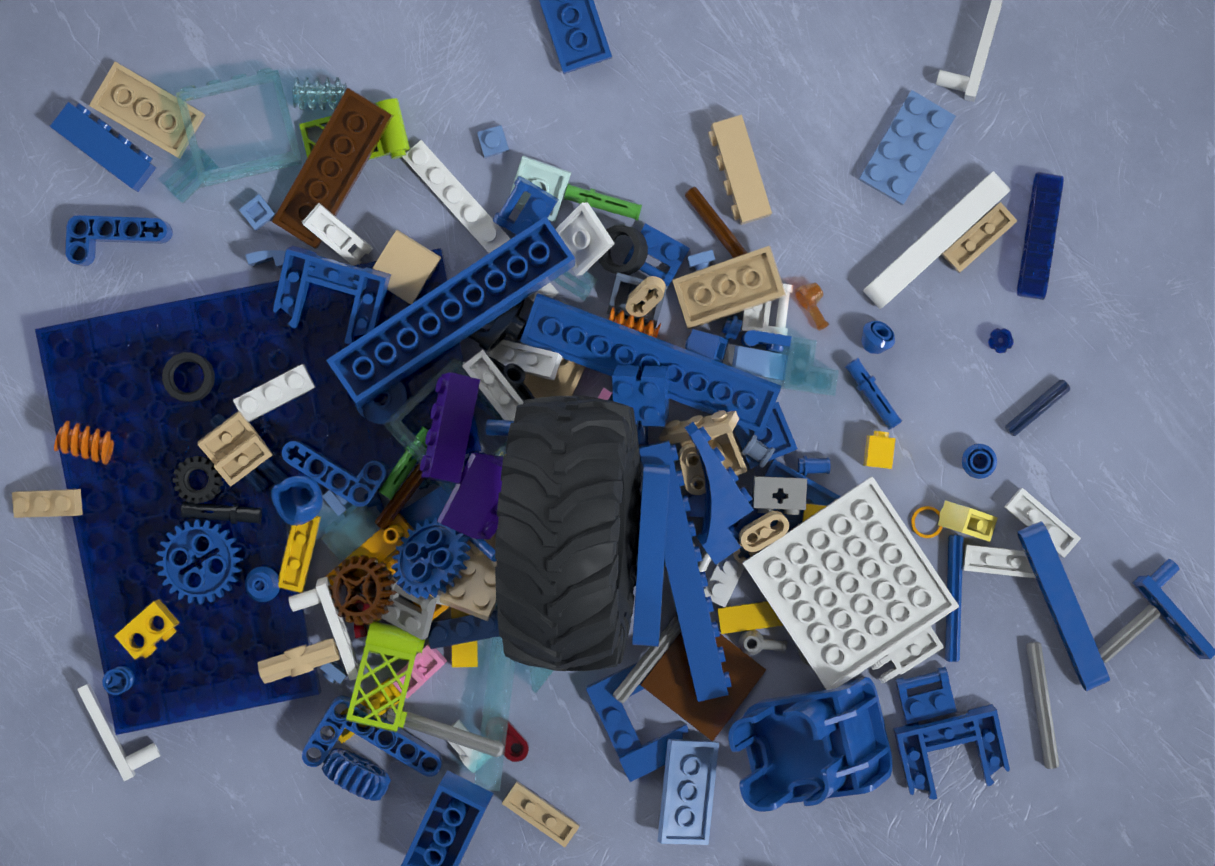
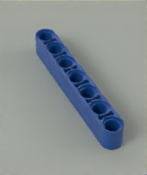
(651, 555)
(1063, 606)

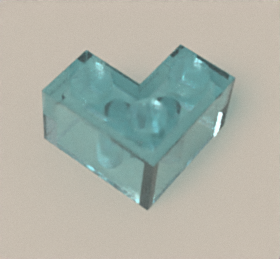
(802, 375)

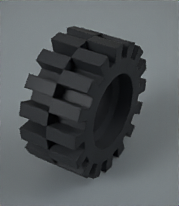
(182, 479)

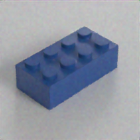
(448, 823)

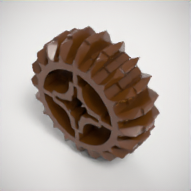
(374, 579)

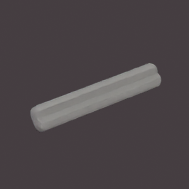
(1128, 633)

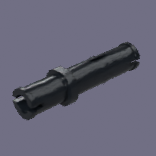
(222, 512)

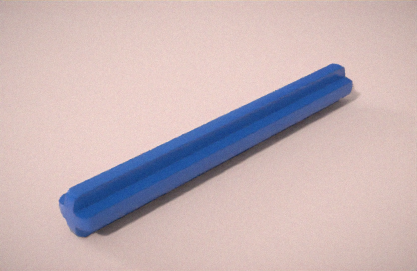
(954, 585)

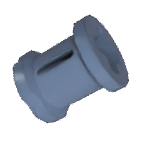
(758, 451)

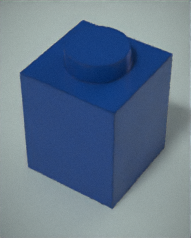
(707, 345)

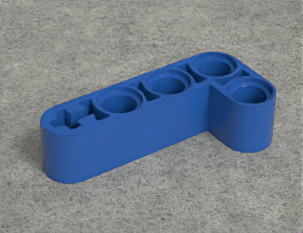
(118, 234)
(331, 469)

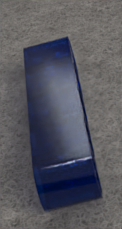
(1040, 235)

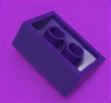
(475, 500)

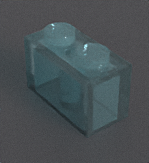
(351, 532)

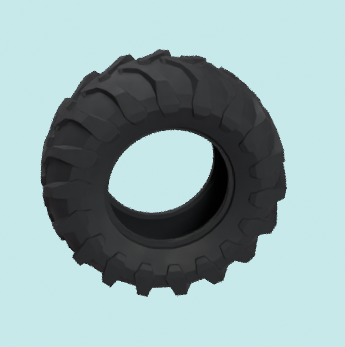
(568, 533)

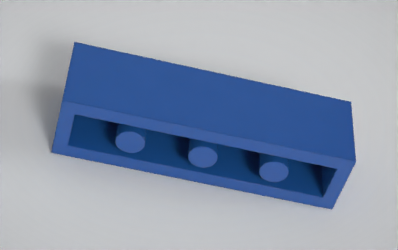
(104, 147)

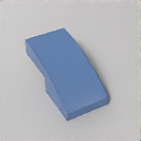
(261, 257)
(759, 362)

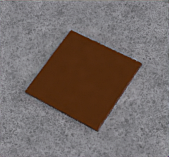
(673, 686)

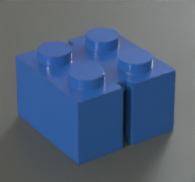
(646, 396)

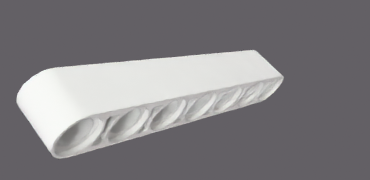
(936, 240)

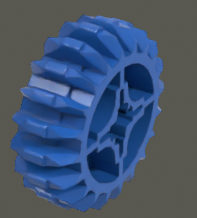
(356, 774)

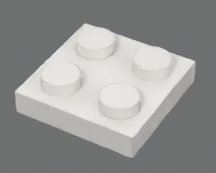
(584, 237)

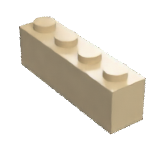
(741, 170)

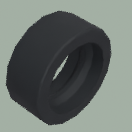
(638, 258)
(168, 375)

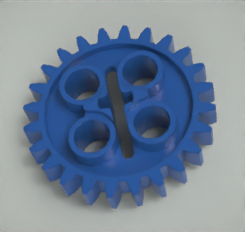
(430, 559)
(211, 581)

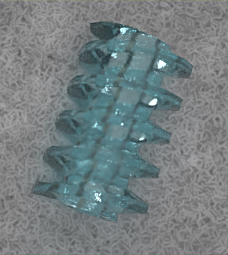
(317, 93)

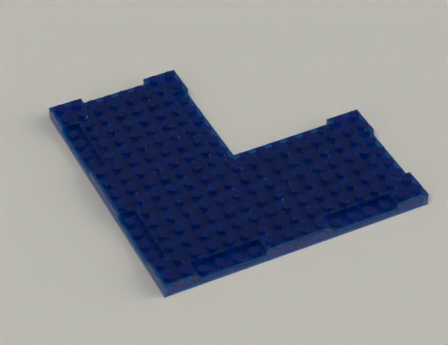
(111, 379)

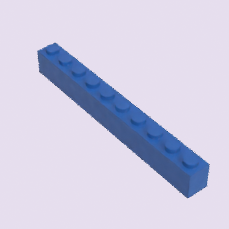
(688, 583)

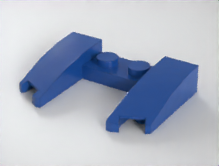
(305, 266)
(978, 725)
(634, 757)

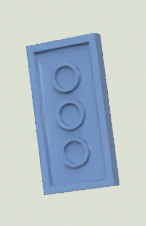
(907, 147)
(688, 792)

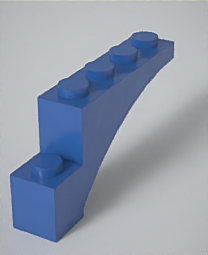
(724, 499)

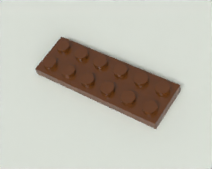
(333, 163)

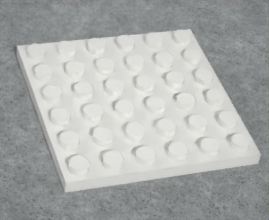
(850, 584)

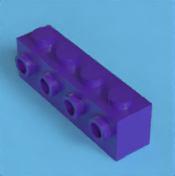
(450, 428)

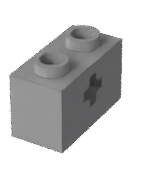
(765, 487)

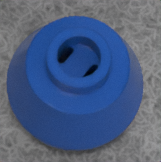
(877, 337)
(985, 466)
(268, 579)

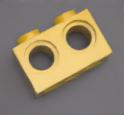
(144, 625)

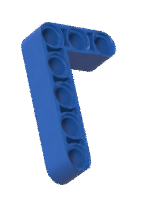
(370, 734)

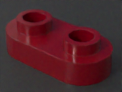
(515, 736)

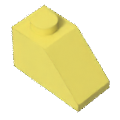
(967, 521)

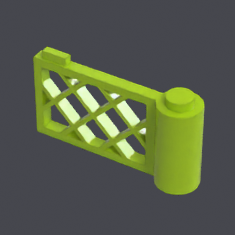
(393, 141)
(391, 642)

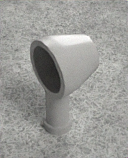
(761, 643)

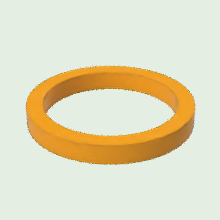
(913, 522)

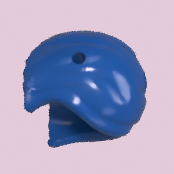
(297, 499)

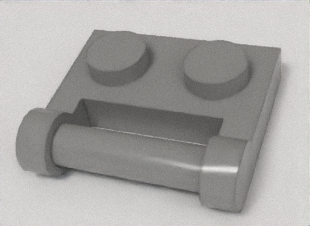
(409, 616)

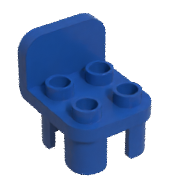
(813, 746)

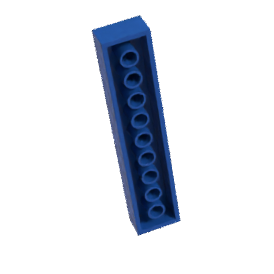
(451, 312)

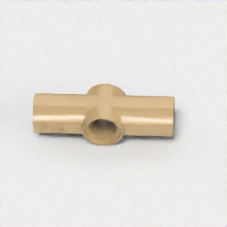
(298, 660)

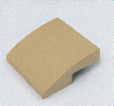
(408, 265)
(234, 448)

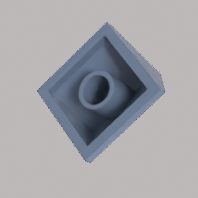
(622, 288)

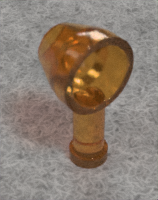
(808, 297)

